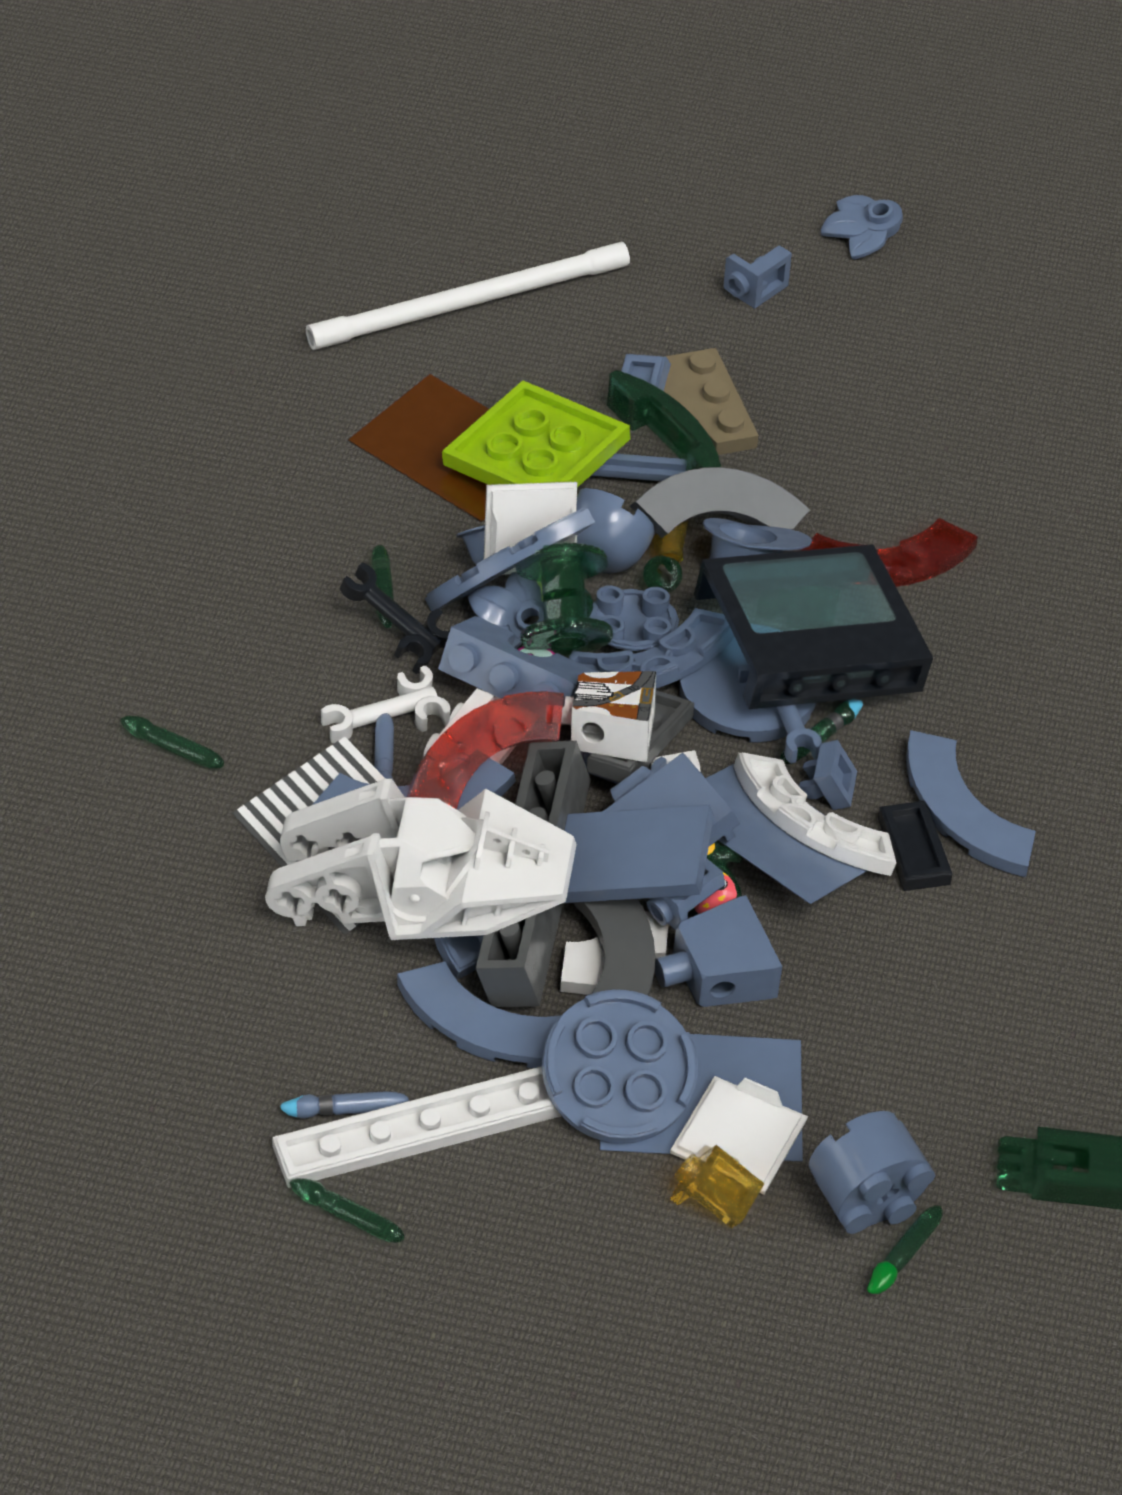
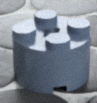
(871, 1172)

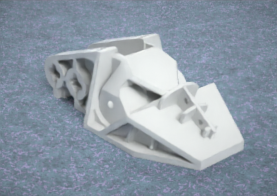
(420, 863)

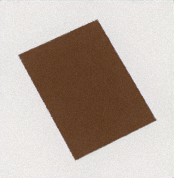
(417, 431)

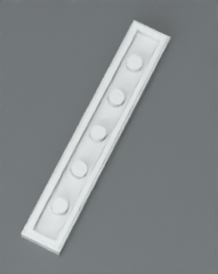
(414, 1126)

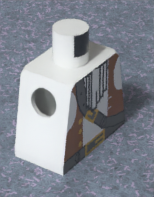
(612, 713)

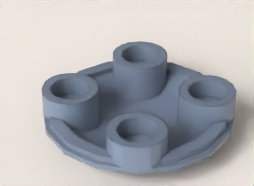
(636, 616)

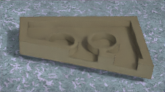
(707, 392)

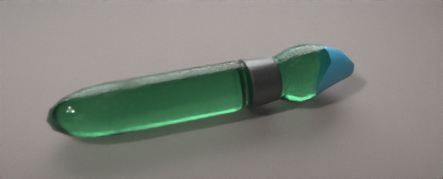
(842, 715)

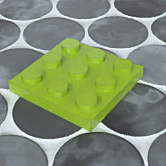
(536, 440)

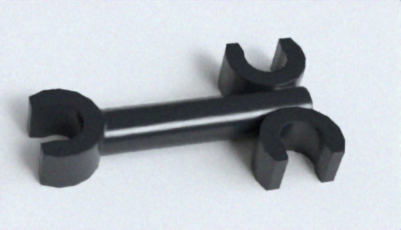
(420, 639)

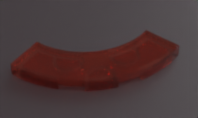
(919, 556)
(481, 734)

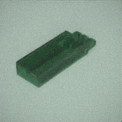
(1028, 1167)

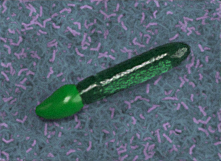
(886, 1271)

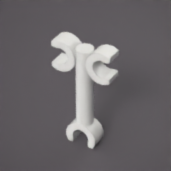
(412, 697)

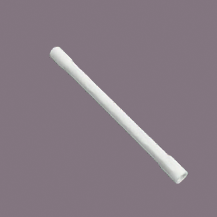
(347, 327)

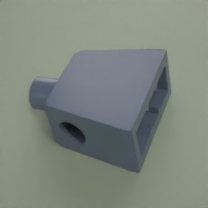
(722, 957)

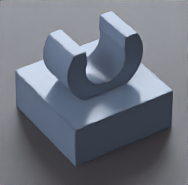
(830, 776)

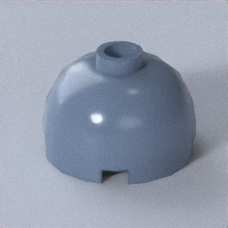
(615, 529)

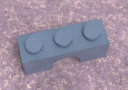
(486, 659)

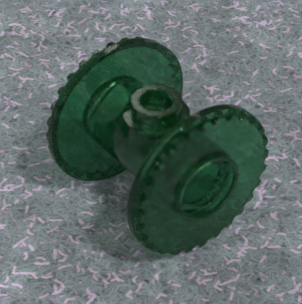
(565, 599)

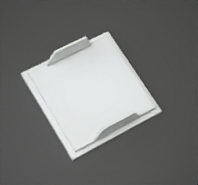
(522, 509)
(744, 1123)

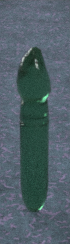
(382, 568)
(170, 741)
(347, 1210)

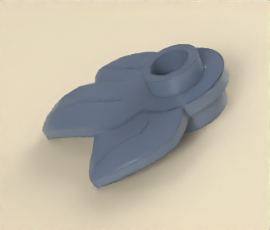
(864, 222)
(509, 605)

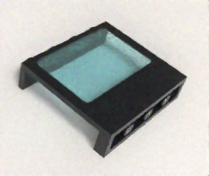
(817, 625)

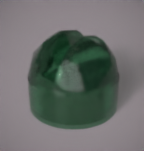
(656, 578)

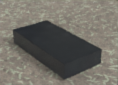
(915, 845)

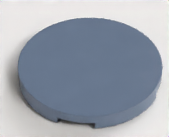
(721, 702)
(619, 1066)

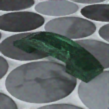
(645, 404)

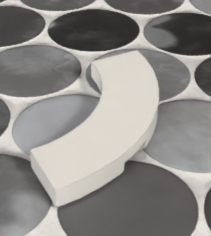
(785, 804)

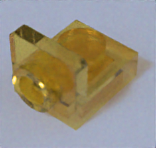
(718, 1185)

